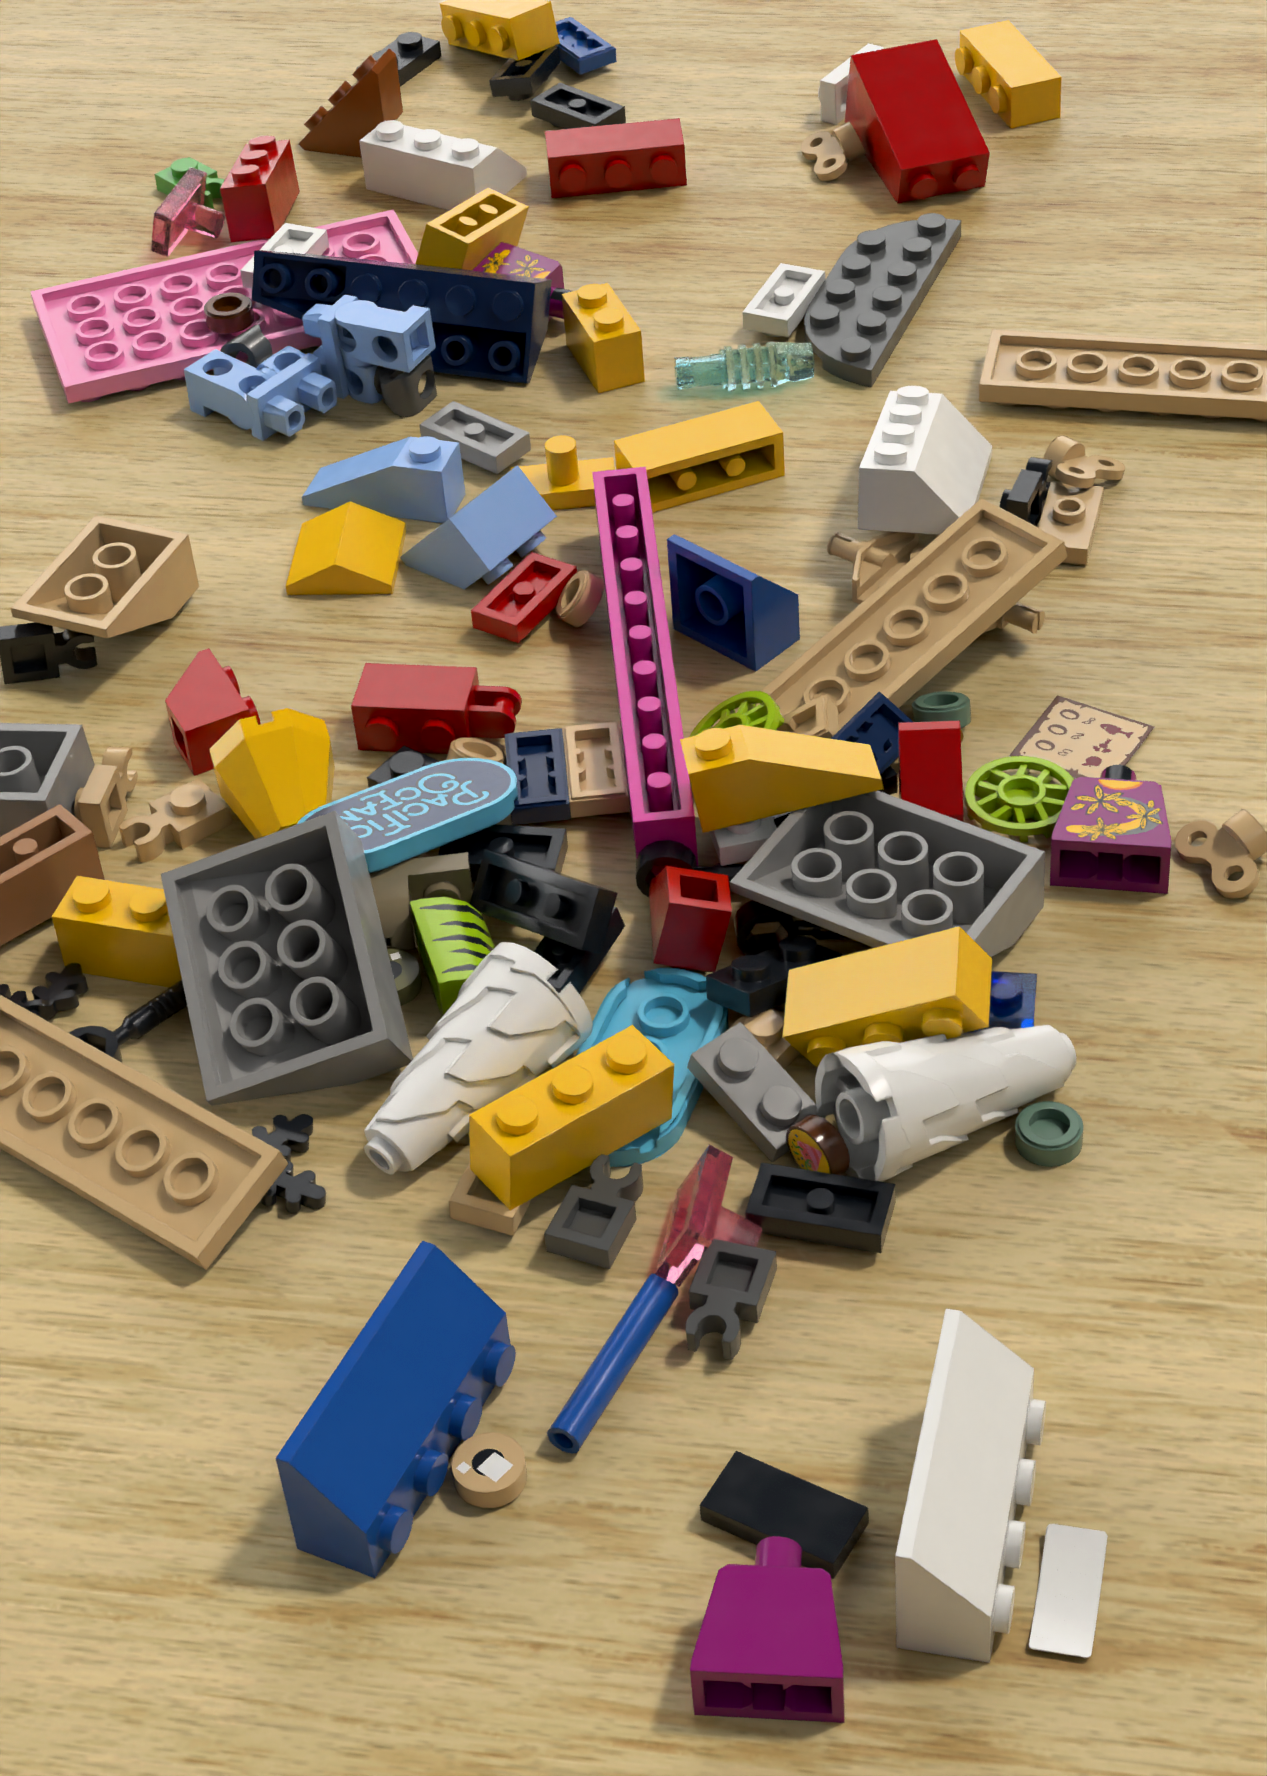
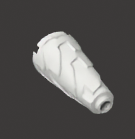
(487, 1044)
(932, 1091)

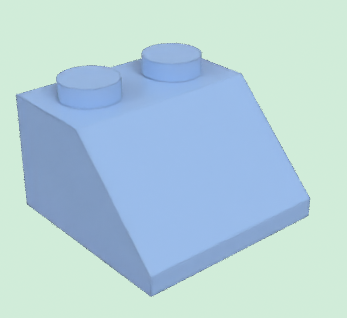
(484, 534)

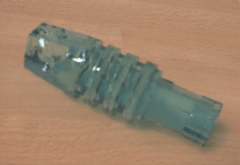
(773, 363)

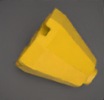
(274, 769)

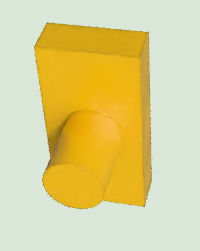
(564, 479)

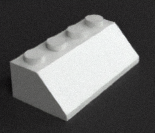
(920, 465)
(965, 1496)

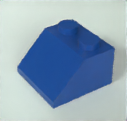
(729, 606)

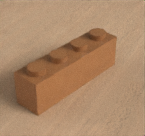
(40, 866)

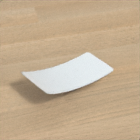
(1068, 1591)

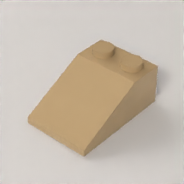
(113, 580)

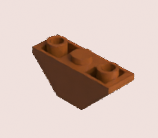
(356, 108)

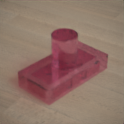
(183, 212)
(700, 1217)

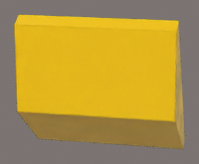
(347, 553)

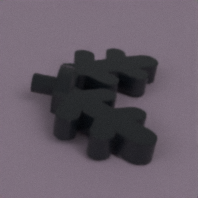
(59, 995)
(297, 1189)

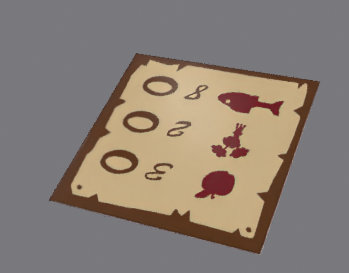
(1082, 738)

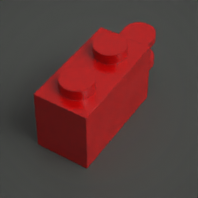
(428, 707)

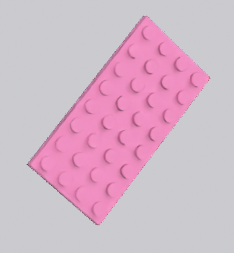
(151, 319)

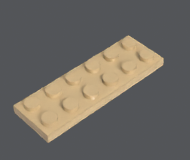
(1125, 374)
(923, 613)
(126, 1139)

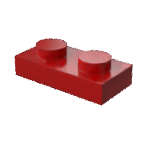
(522, 597)

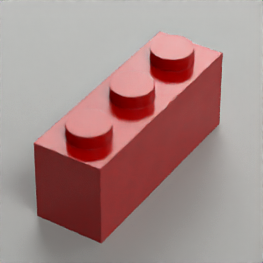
(616, 158)
(260, 189)

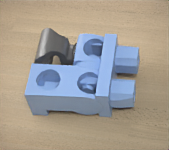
(371, 348)
(264, 392)

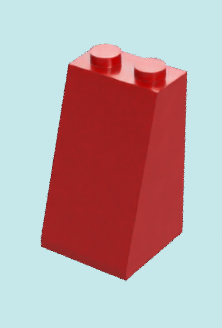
(915, 122)

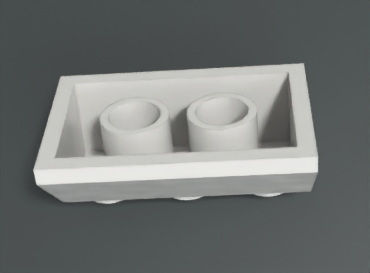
(434, 166)

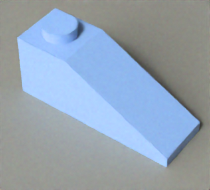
(401, 479)

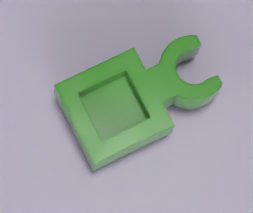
(169, 177)

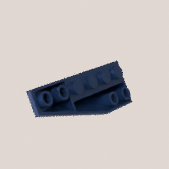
(479, 319)

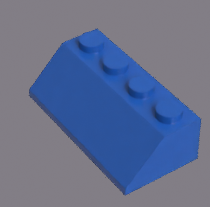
(394, 1414)

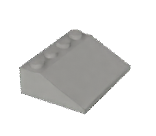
(896, 873)
(286, 965)

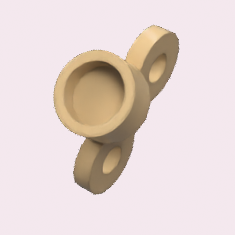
(833, 151)
(1075, 468)
(1226, 851)

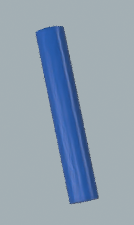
(612, 1364)

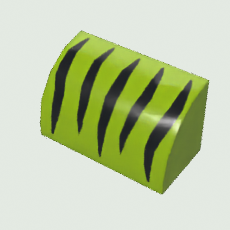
(450, 944)

